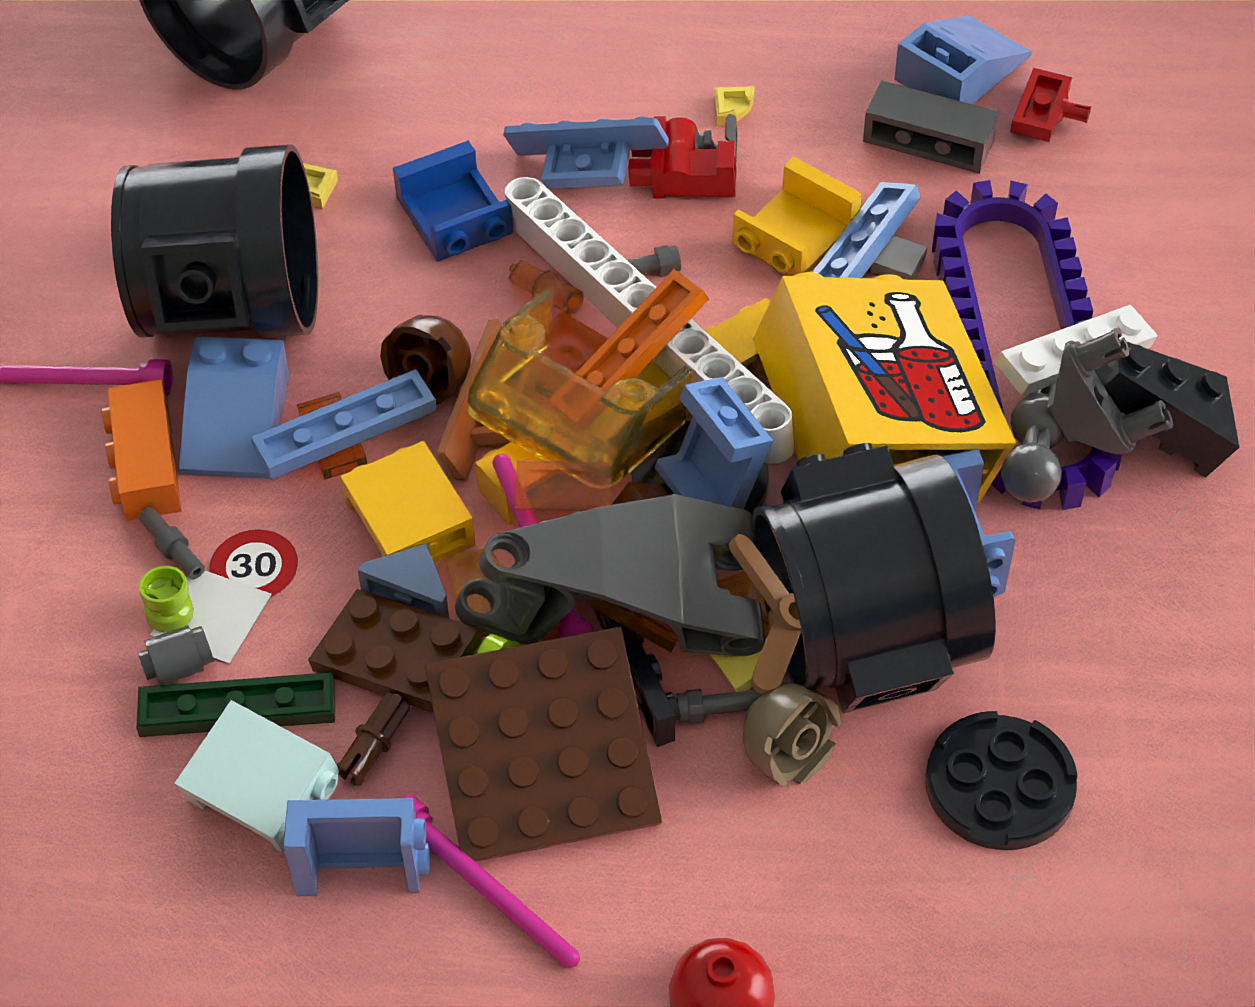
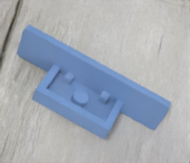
(586, 151)

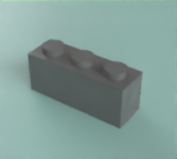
(930, 126)

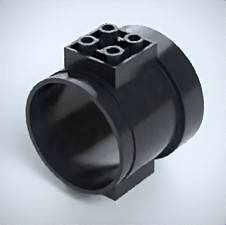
(234, 39)
(217, 245)
(879, 573)

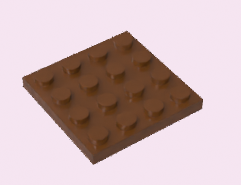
(542, 744)

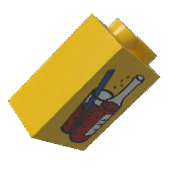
(879, 368)

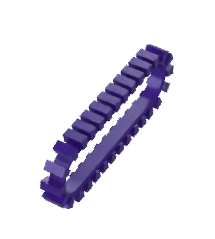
(1066, 288)

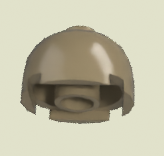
(790, 732)

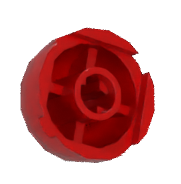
(721, 975)

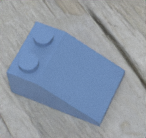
(230, 396)

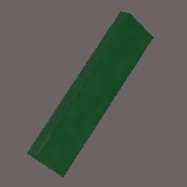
(198, 705)

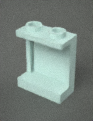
(252, 769)

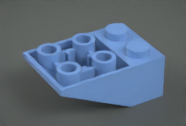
(957, 58)

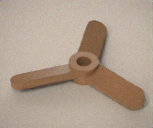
(782, 616)

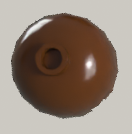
(433, 349)

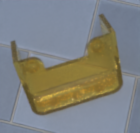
(563, 413)

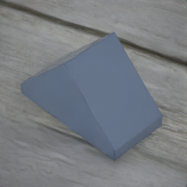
(406, 578)

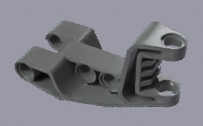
(636, 554)

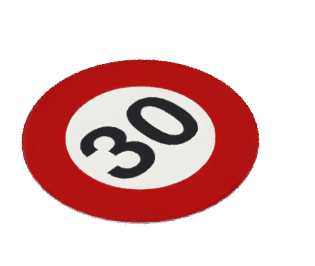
(257, 560)

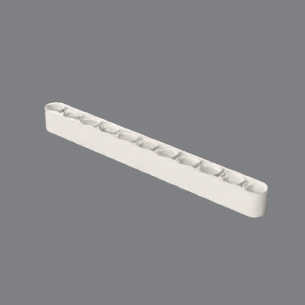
(620, 288)

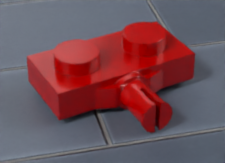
(1045, 105)

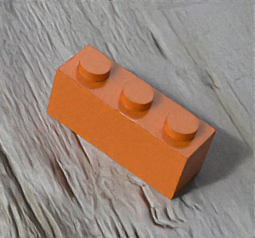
(141, 449)

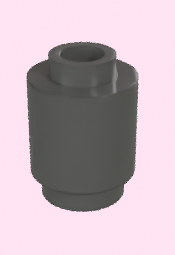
(175, 654)

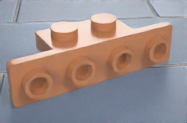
(463, 432)

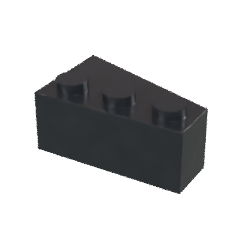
(1193, 395)

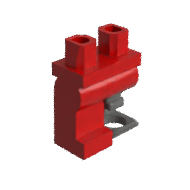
(690, 163)

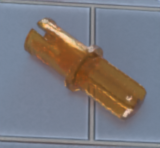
(535, 281)

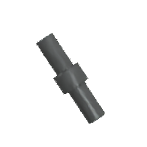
(171, 543)

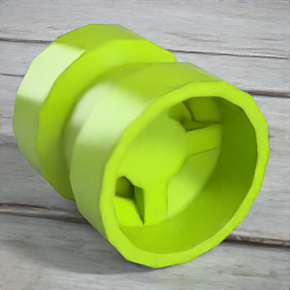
(166, 598)

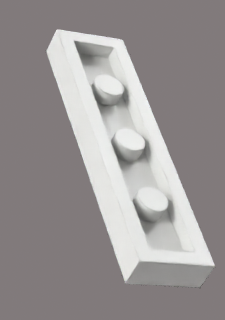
(1038, 361)

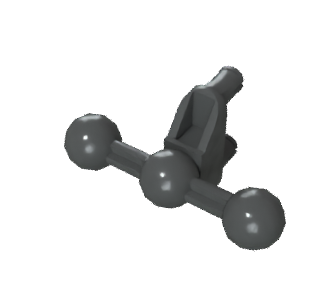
(1077, 409)

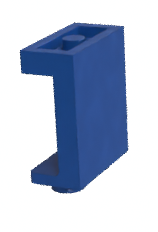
(451, 201)

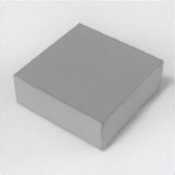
(900, 258)

